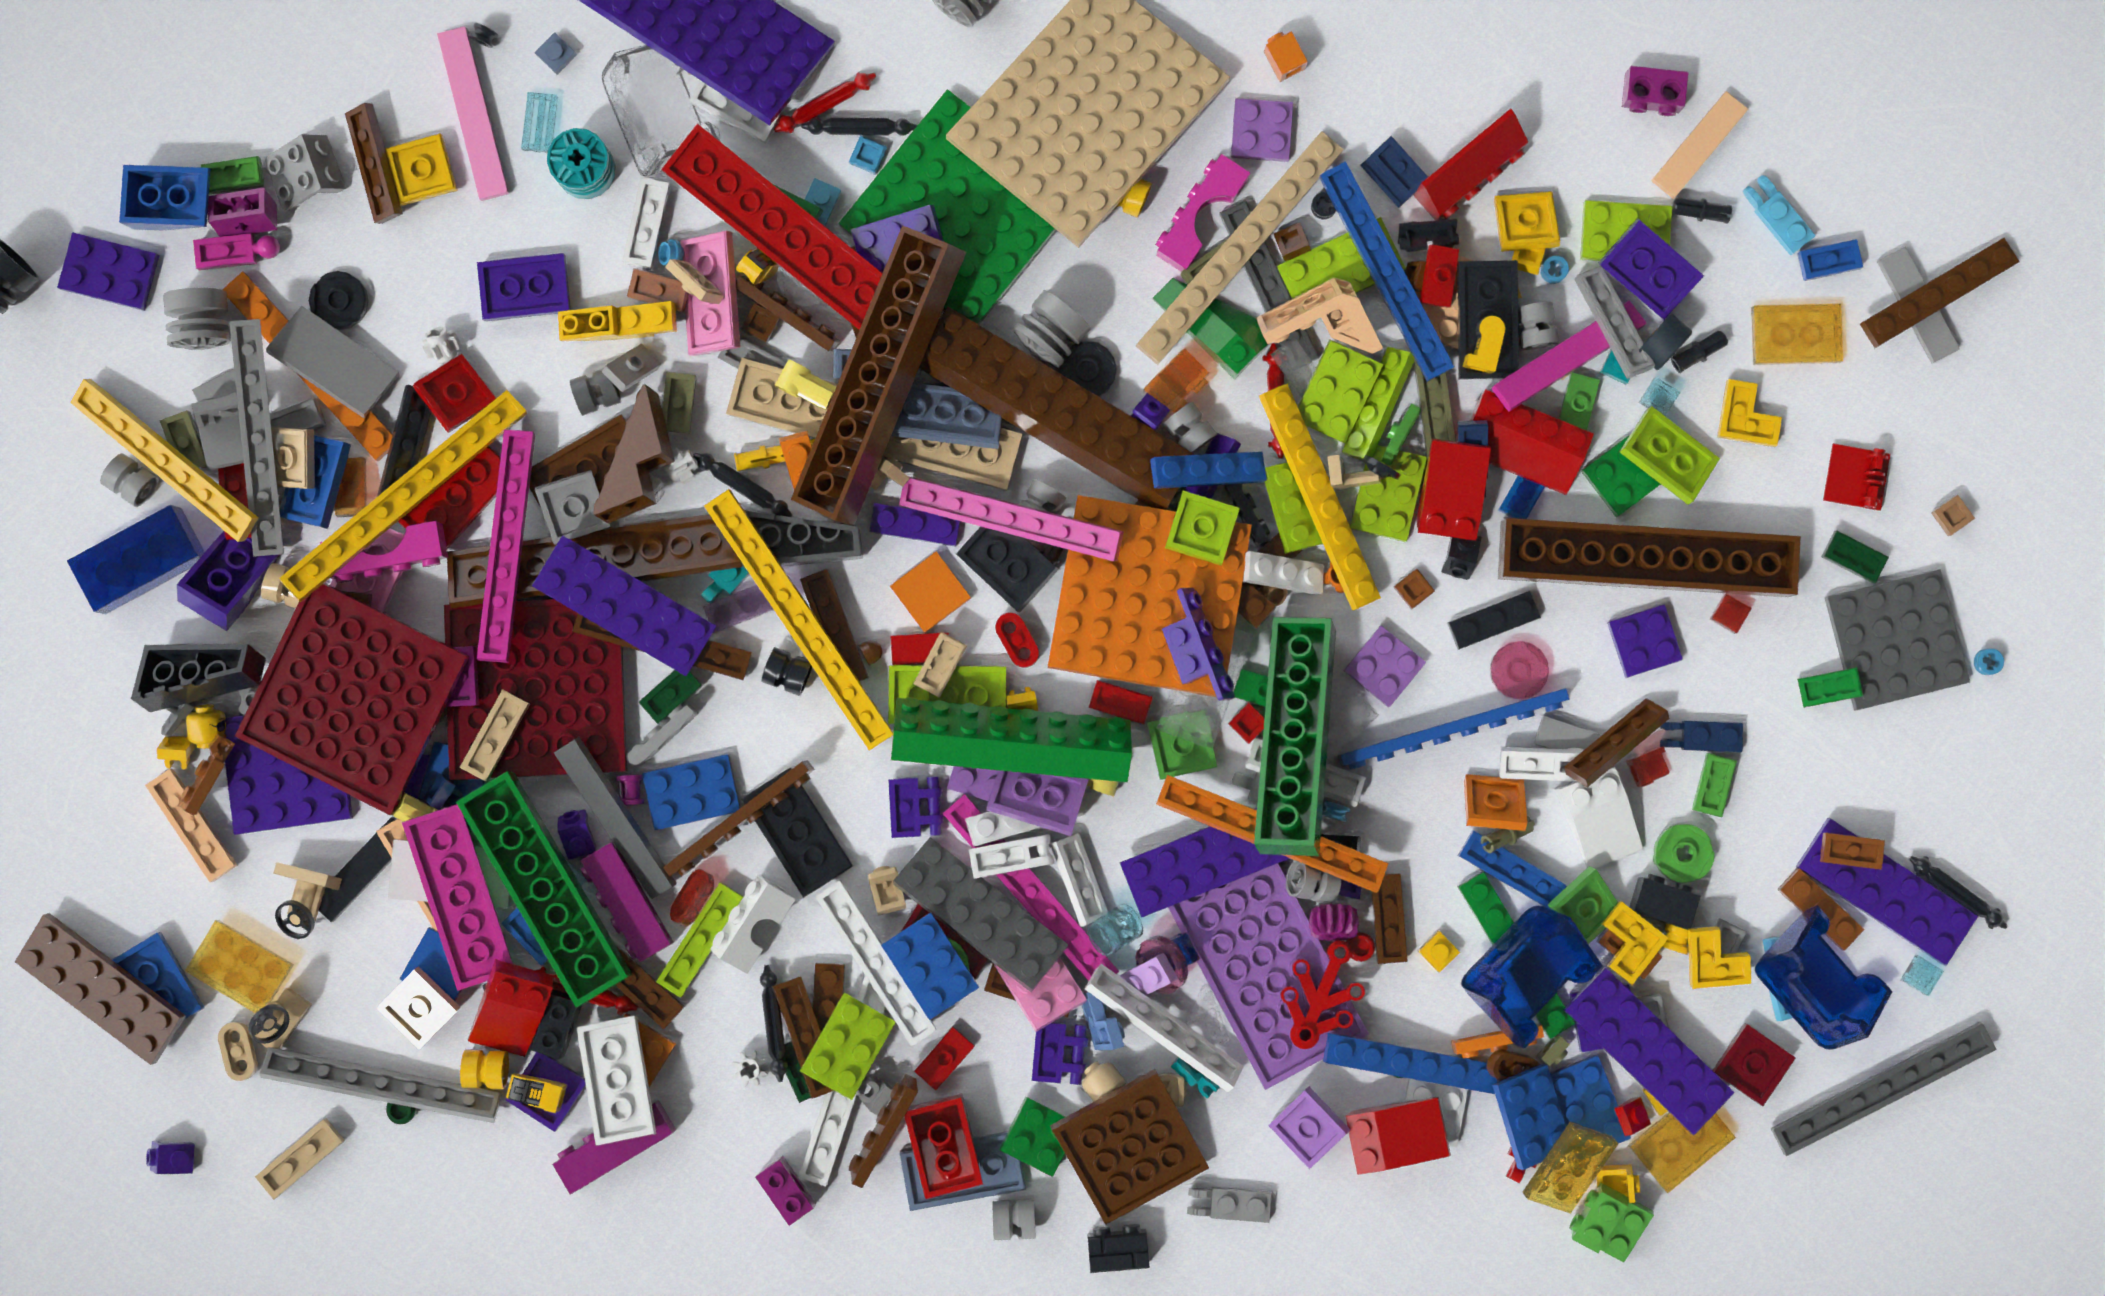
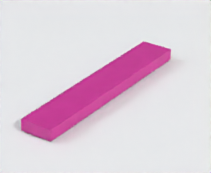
(1557, 363)

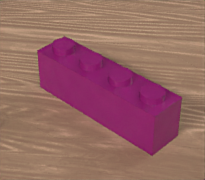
(626, 901)
(590, 1161)

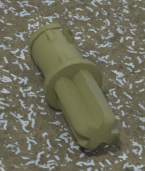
(1505, 836)

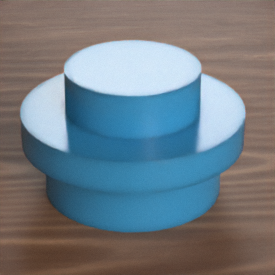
(670, 250)

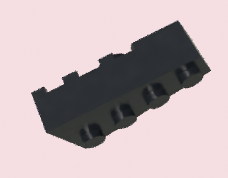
(194, 672)

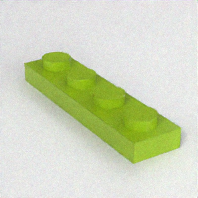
(1379, 404)
(698, 941)

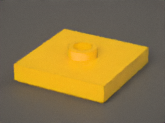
(421, 169)
(1526, 221)

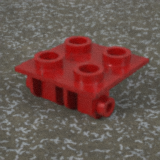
(1856, 476)

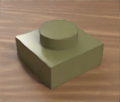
(1554, 1051)

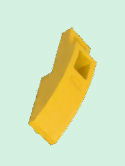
(617, 322)

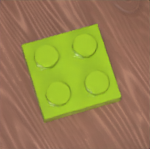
(1202, 528)

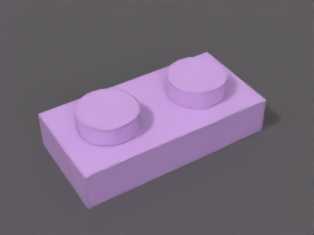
(1150, 975)

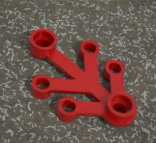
(1319, 999)

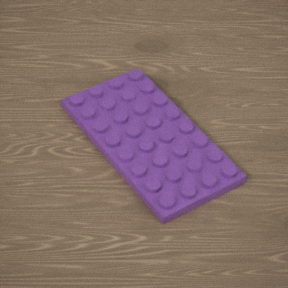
(1246, 951)

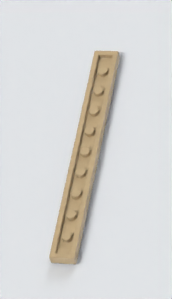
(1239, 248)

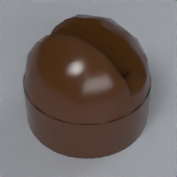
(871, 651)

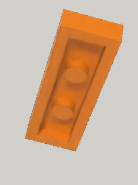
(1497, 1040)

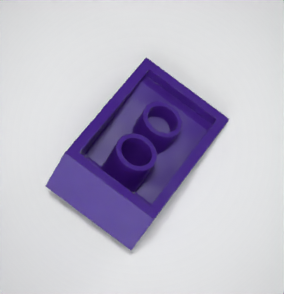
(223, 580)

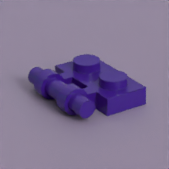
(905, 807)
(1049, 1053)

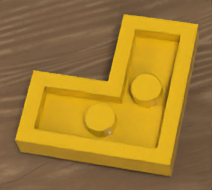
(1740, 422)
(1640, 940)
(1711, 967)

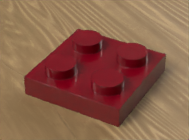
(1753, 1064)

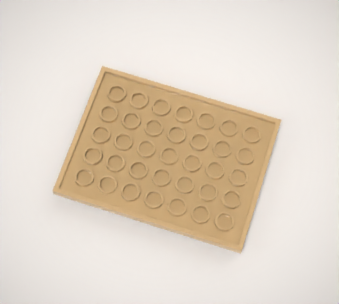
(1087, 111)

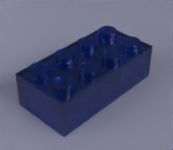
(136, 559)

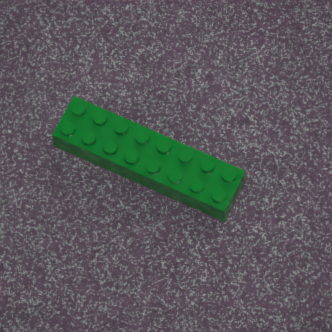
(1295, 736)
(1012, 739)
(544, 888)

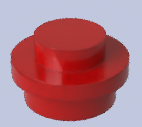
(1361, 946)

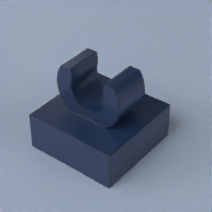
(440, 791)

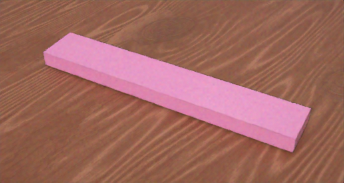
(473, 113)

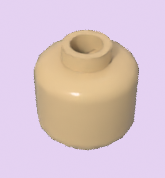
(1101, 1080)

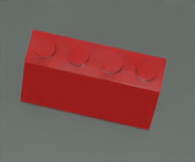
(1472, 166)
(1533, 443)

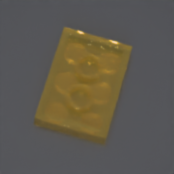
(1797, 334)
(238, 967)
(1674, 1153)
(1570, 1167)

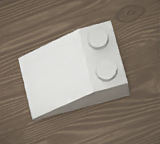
(1600, 819)

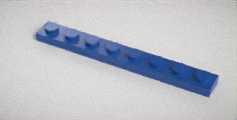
(1386, 271)
(1441, 733)

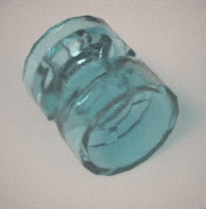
(1115, 930)

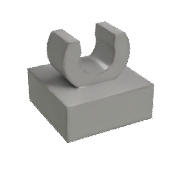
(877, 1096)

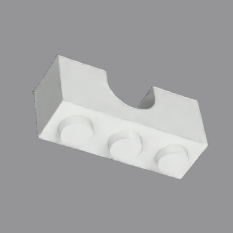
(760, 902)

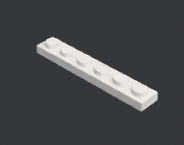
(875, 963)
(1164, 1027)

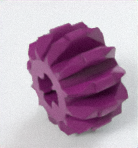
(1334, 922)

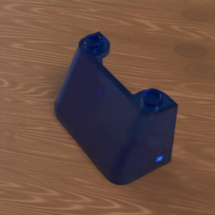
(1528, 970)
(1819, 986)

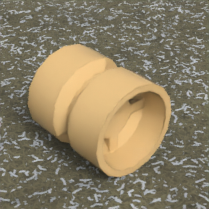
(274, 589)

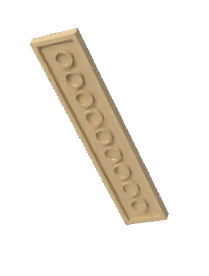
(760, 401)

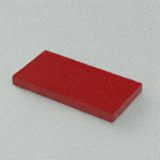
(460, 497)

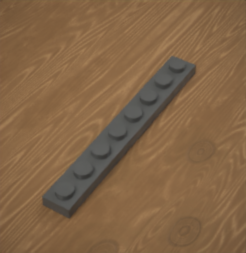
(1883, 1089)

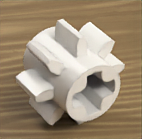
(441, 344)
(682, 467)
(748, 1076)

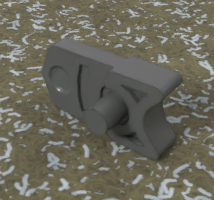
(177, 714)

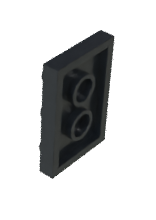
(1007, 565)

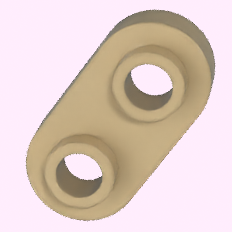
(234, 1051)

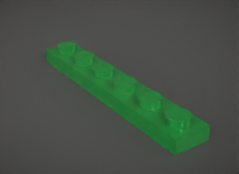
(1495, 922)

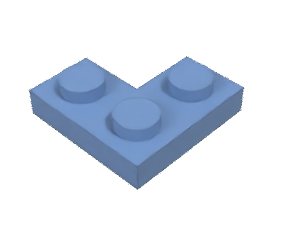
(1104, 1032)

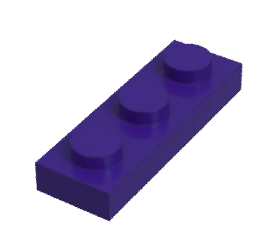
(914, 525)

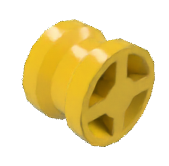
(1677, 939)

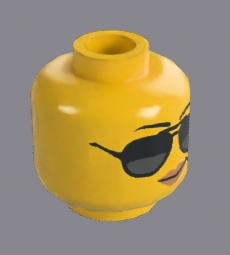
(205, 725)

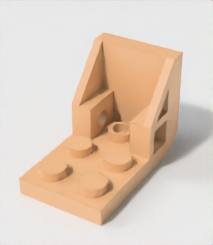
(1335, 304)

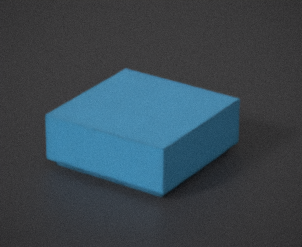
(868, 155)

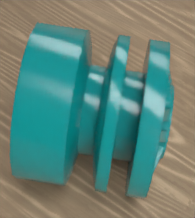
(595, 170)

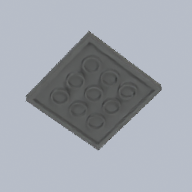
(1898, 638)

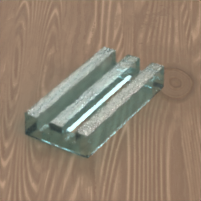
(537, 147)

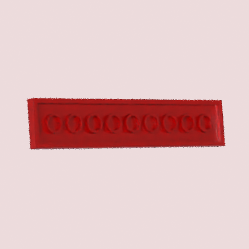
(774, 224)

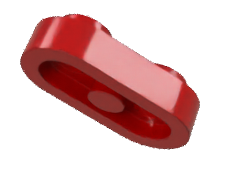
(1017, 640)

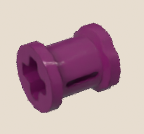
(630, 789)

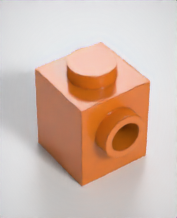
(1285, 55)

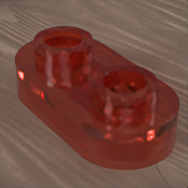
(692, 897)

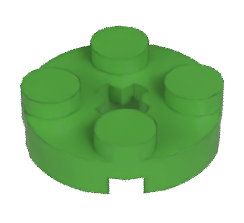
(1699, 848)

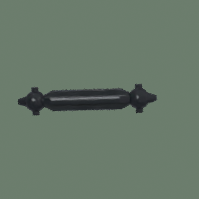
(859, 126)
(742, 484)
(1958, 892)
(773, 1024)

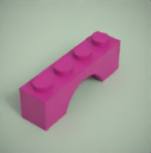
(1222, 184)
(421, 544)

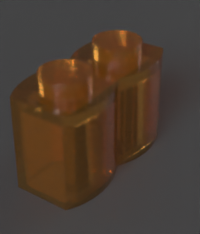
(1178, 381)

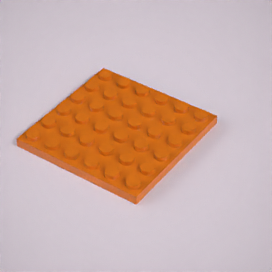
(1116, 609)

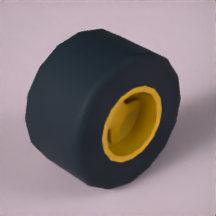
(1666, 340)

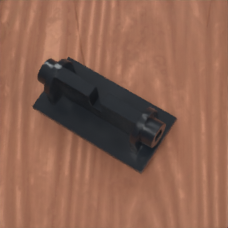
(1415, 235)

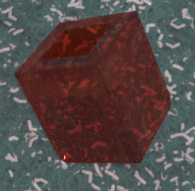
(1648, 766)

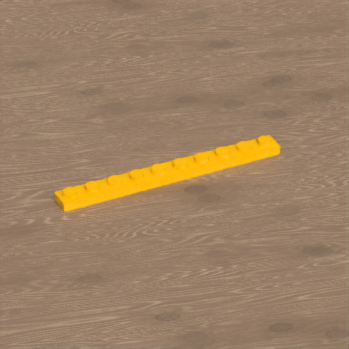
(402, 496)
(799, 619)

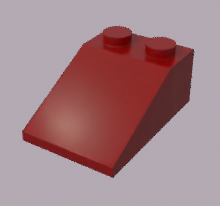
(1453, 489)
(511, 1008)
(1397, 1135)
(943, 1146)

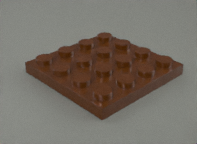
(1129, 1146)

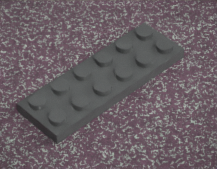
(980, 914)

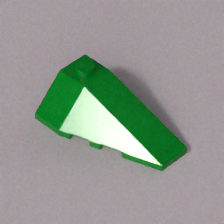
(1221, 331)

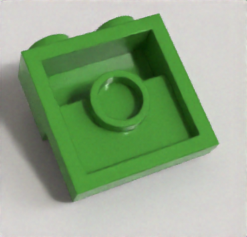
(1610, 1222)

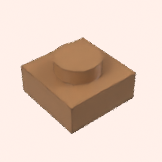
(1953, 515)

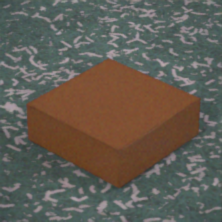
(1414, 589)

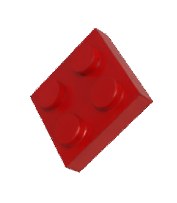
(454, 393)

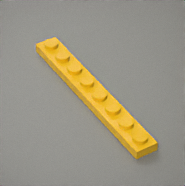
(164, 460)
(1319, 496)

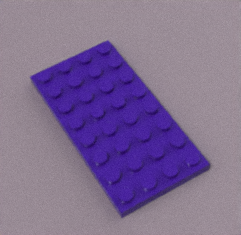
(737, 47)

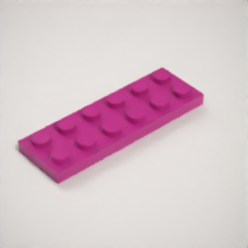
(457, 894)

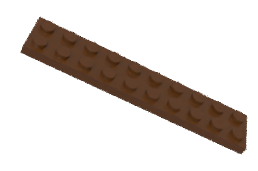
(640, 550)

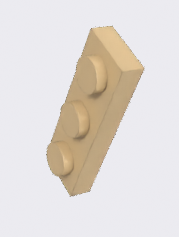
(495, 735)
(299, 1158)

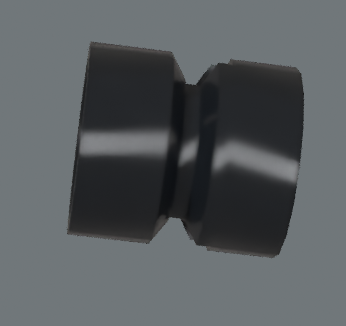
(787, 671)

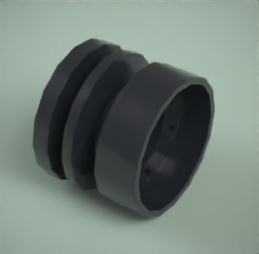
(15, 273)

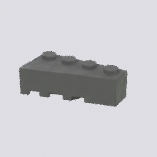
(807, 541)

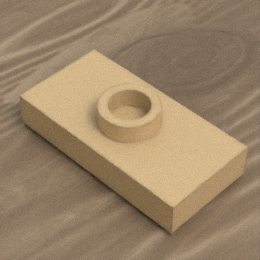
(694, 281)
(940, 664)

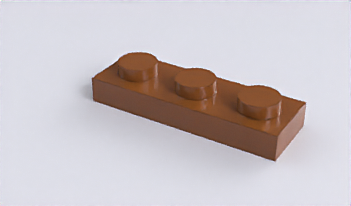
(1806, 894)

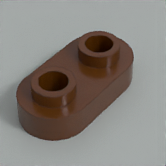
(1506, 1063)

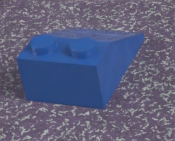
(164, 197)

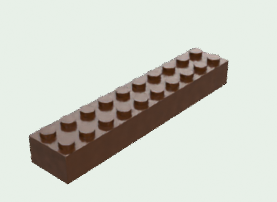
(878, 375)
(1049, 407)
(1649, 557)

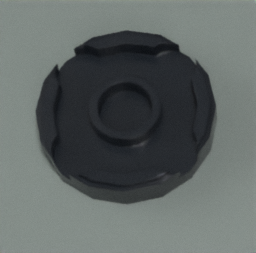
(339, 300)
(1090, 367)

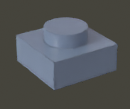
(555, 53)

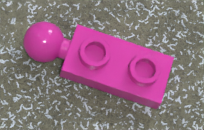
(233, 250)

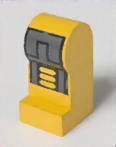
(757, 266)
(1488, 346)
(537, 1092)

